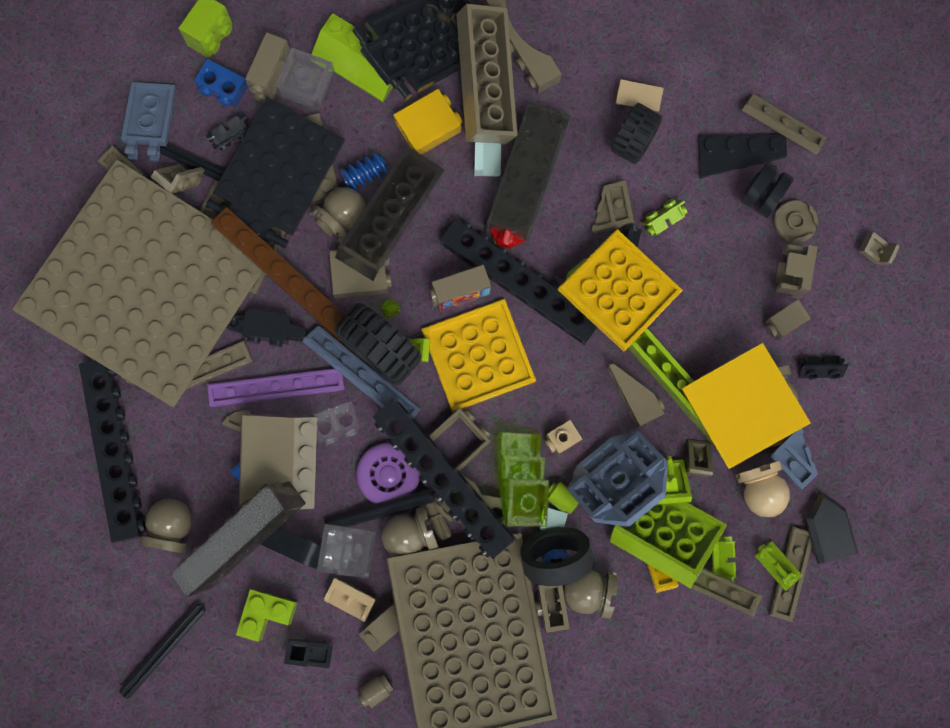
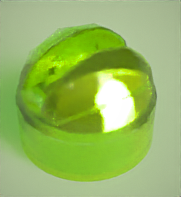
(390, 308)

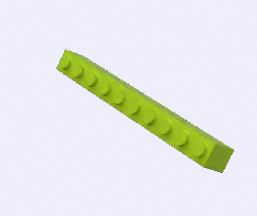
(662, 368)

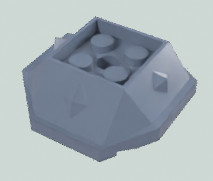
(620, 480)

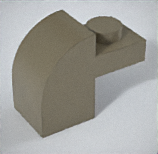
(381, 629)

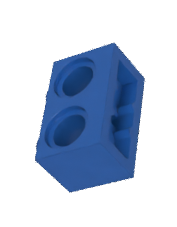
(223, 81)

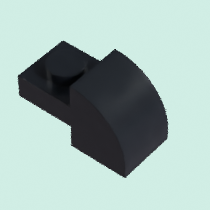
(308, 653)

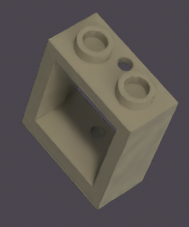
(267, 67)
(468, 420)

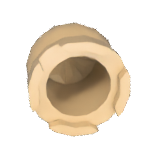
(765, 490)

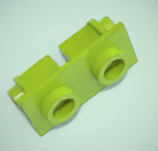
(656, 219)
(724, 549)
(778, 565)

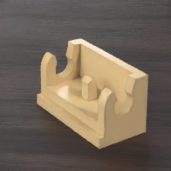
(631, 93)
(350, 599)

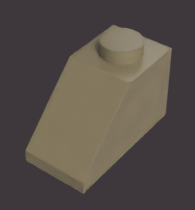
(787, 320)

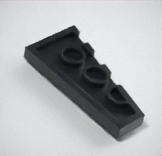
(735, 152)

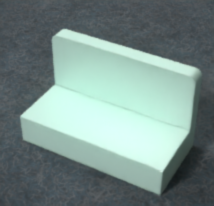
(487, 159)

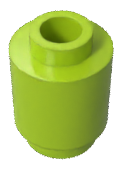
(562, 498)

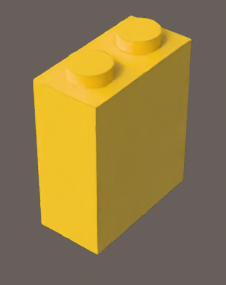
(428, 122)

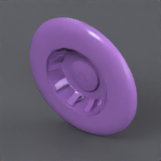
(387, 474)

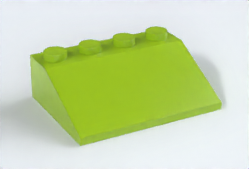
(672, 539)

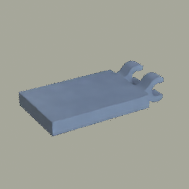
(148, 118)

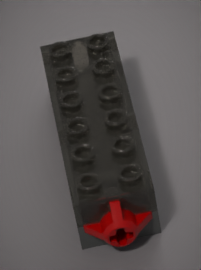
(527, 175)

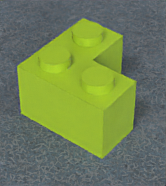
(261, 608)

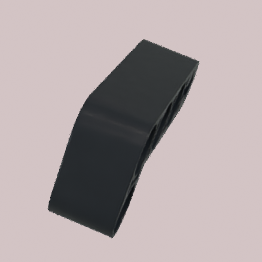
(294, 547)

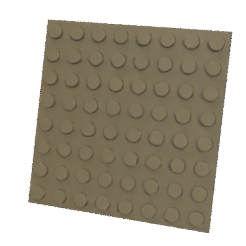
(140, 284)

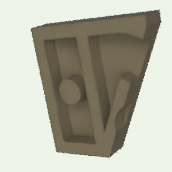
(614, 209)

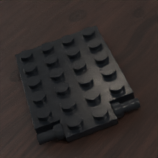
(414, 43)
(276, 171)

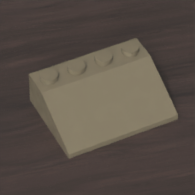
(278, 450)

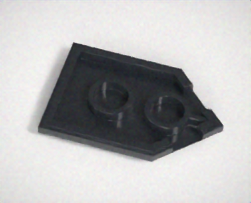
(830, 530)

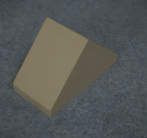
(699, 459)

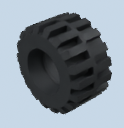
(636, 133)

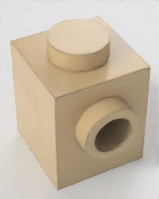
(562, 438)

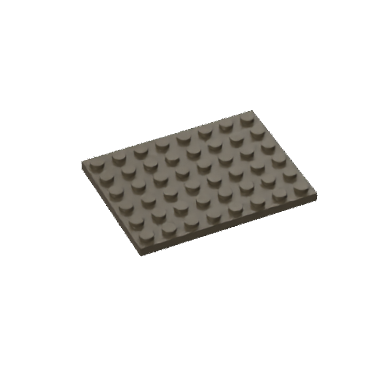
(471, 638)

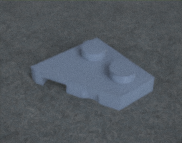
(795, 460)

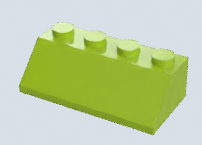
(343, 48)

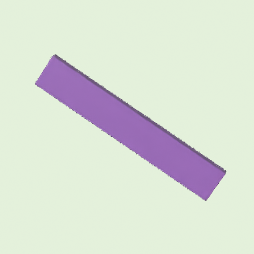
(275, 387)

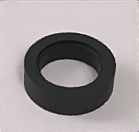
(561, 572)

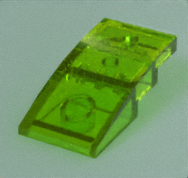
(522, 479)

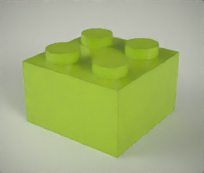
(206, 27)

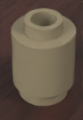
(375, 691)

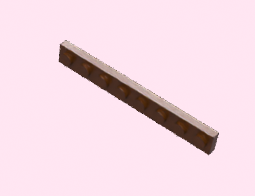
(278, 270)

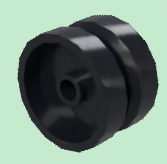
(766, 189)

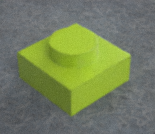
(423, 347)

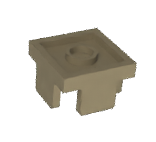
(797, 273)

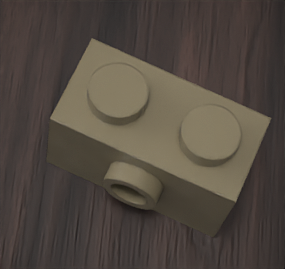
(552, 608)

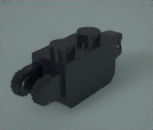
(267, 326)

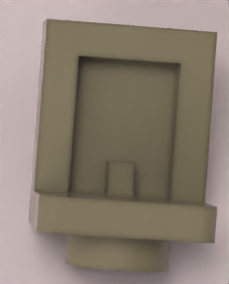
(878, 249)

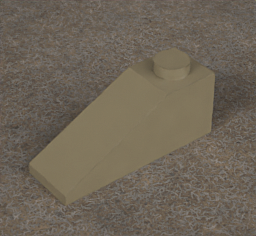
(638, 399)

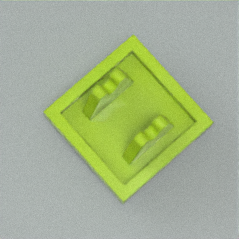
(677, 485)

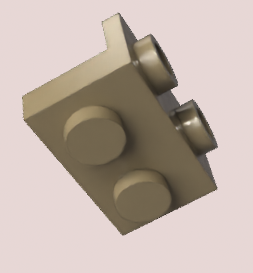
(177, 178)

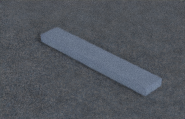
(355, 370)

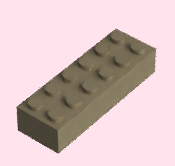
(486, 74)

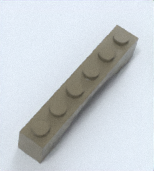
(538, 67)

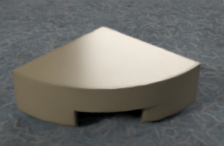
(234, 420)

